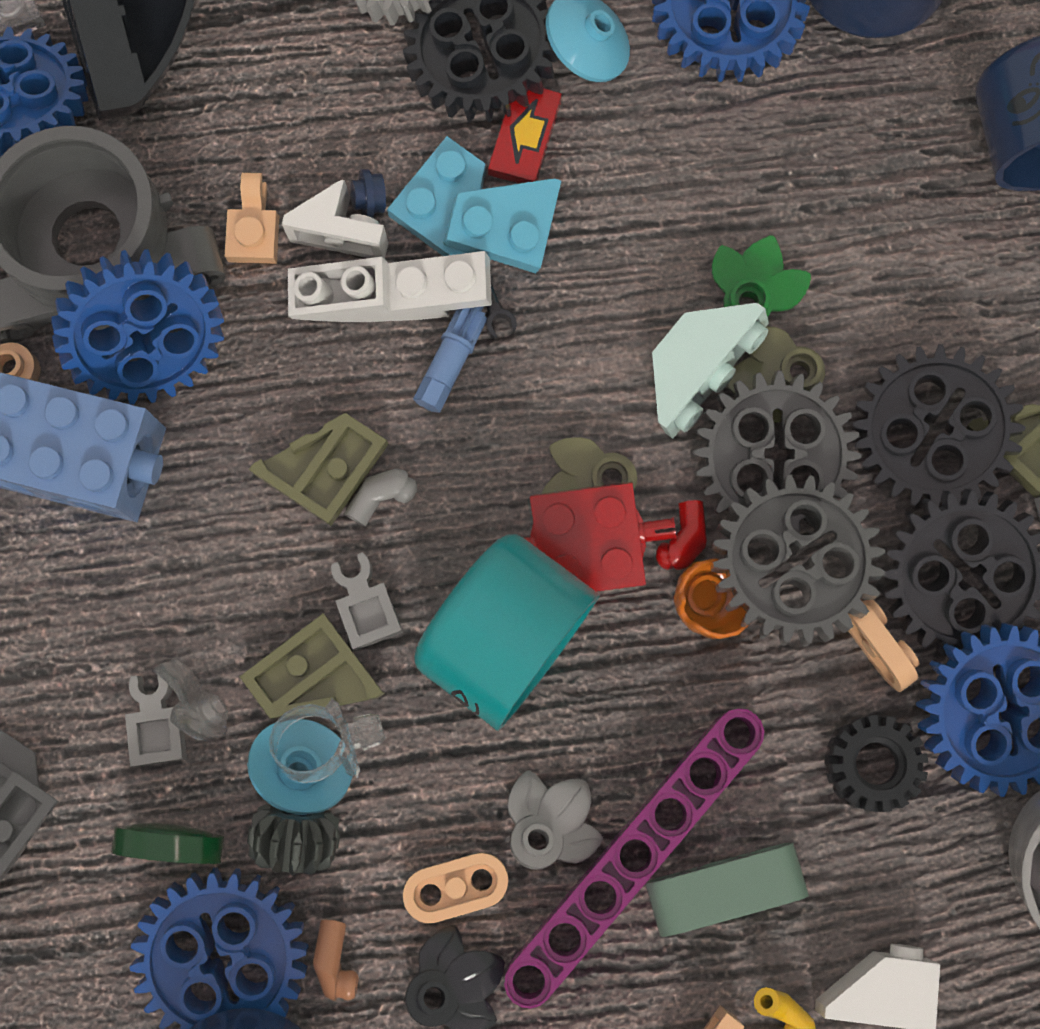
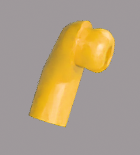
(783, 1008)

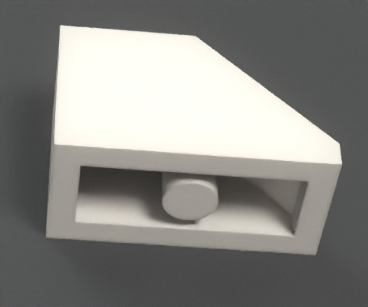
(886, 991)

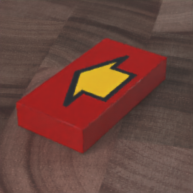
(525, 138)

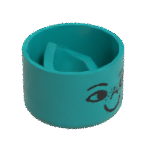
(503, 628)

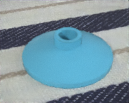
(588, 38)
(301, 748)

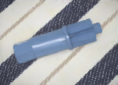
(456, 345)

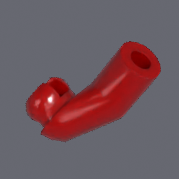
(690, 539)

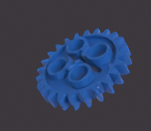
(755, 45)
(38, 86)
(137, 327)
(960, 722)
(267, 943)

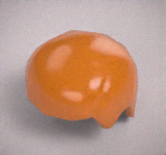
(704, 608)

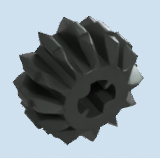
(293, 841)

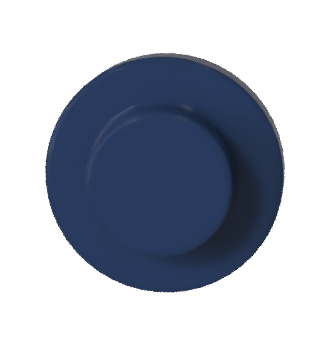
(368, 193)

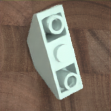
(700, 359)

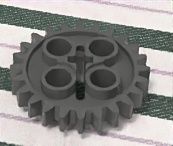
(728, 452)
(825, 597)

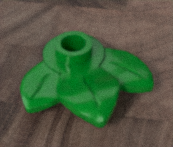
(759, 276)

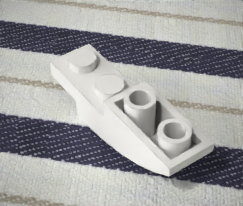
(389, 291)

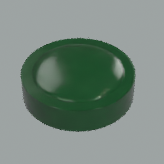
(167, 843)

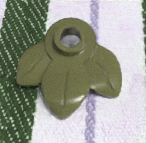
(779, 354)
(584, 464)

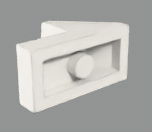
(323, 225)

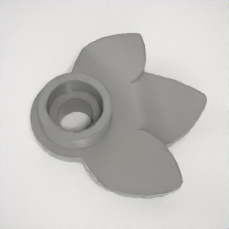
(555, 814)

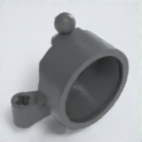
(58, 175)

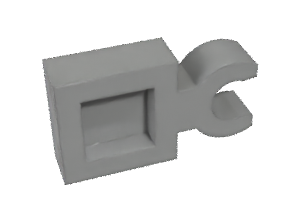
(367, 610)
(150, 731)

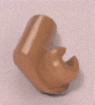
(327, 965)

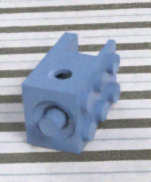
(77, 447)

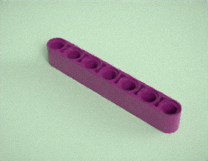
(626, 882)

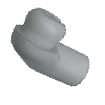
(379, 488)

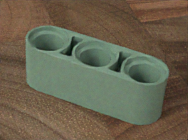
(726, 889)

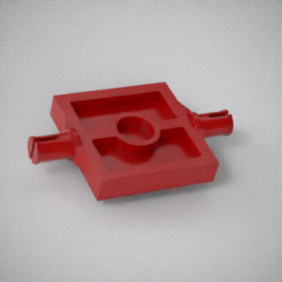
(596, 534)

